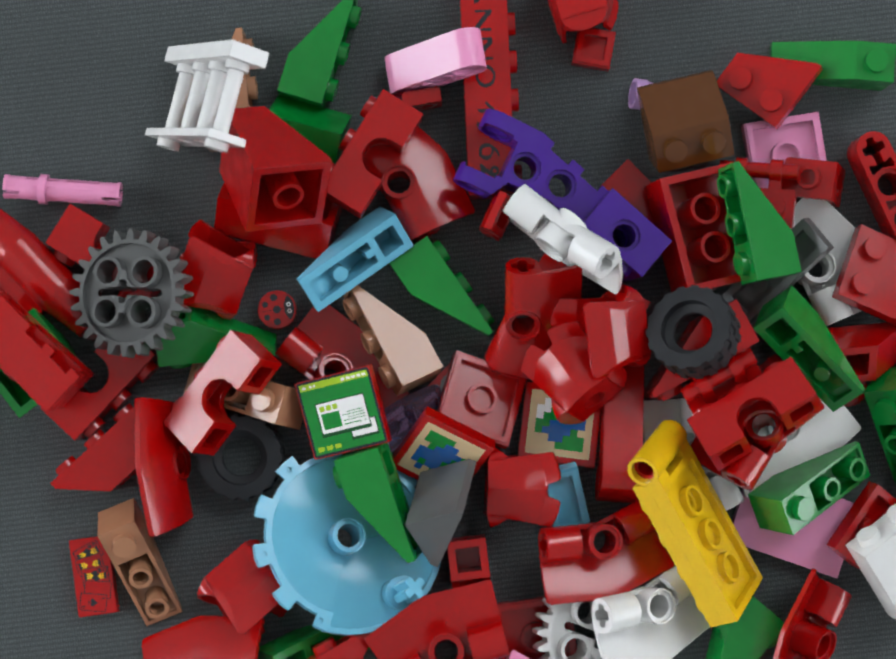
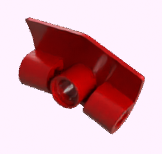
(432, 194)
(531, 294)
(330, 342)
(161, 468)
(749, 468)
(580, 573)
(458, 615)
(805, 628)
(203, 639)

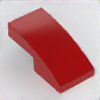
(495, 219)

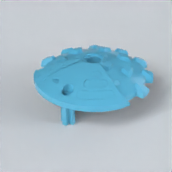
(344, 586)

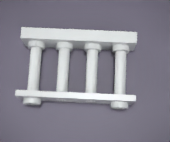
(206, 94)

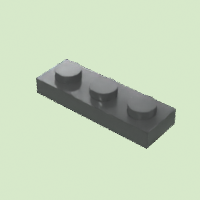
(811, 248)

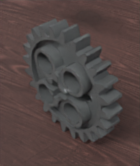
(133, 256)

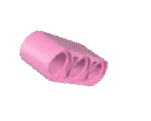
(436, 61)

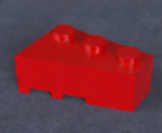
(37, 358)

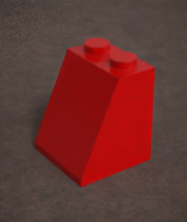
(278, 174)

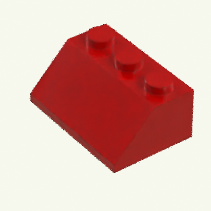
(694, 219)
(302, 240)

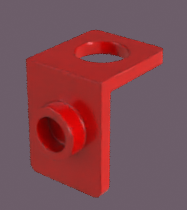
(817, 180)

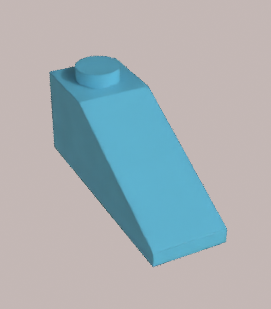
(354, 257)

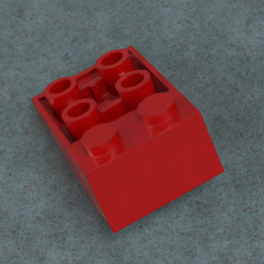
(696, 335)

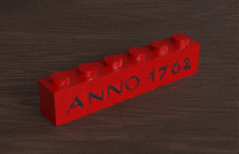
(491, 87)

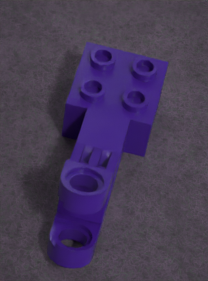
(599, 209)

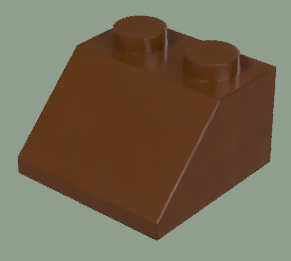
(685, 121)

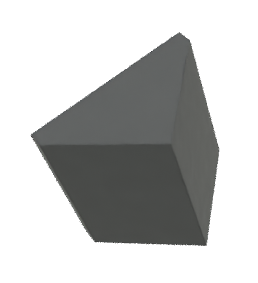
(439, 507)

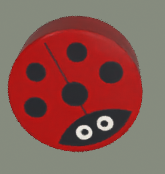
(277, 309)

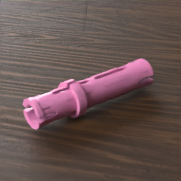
(62, 190)

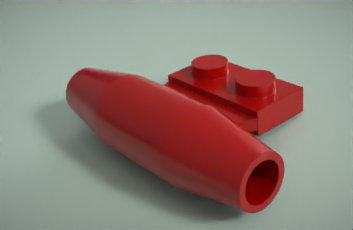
(35, 275)

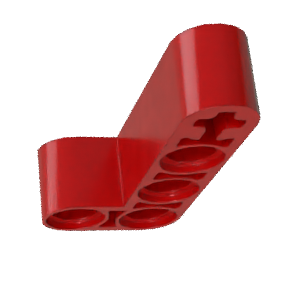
(882, 205)
(620, 439)

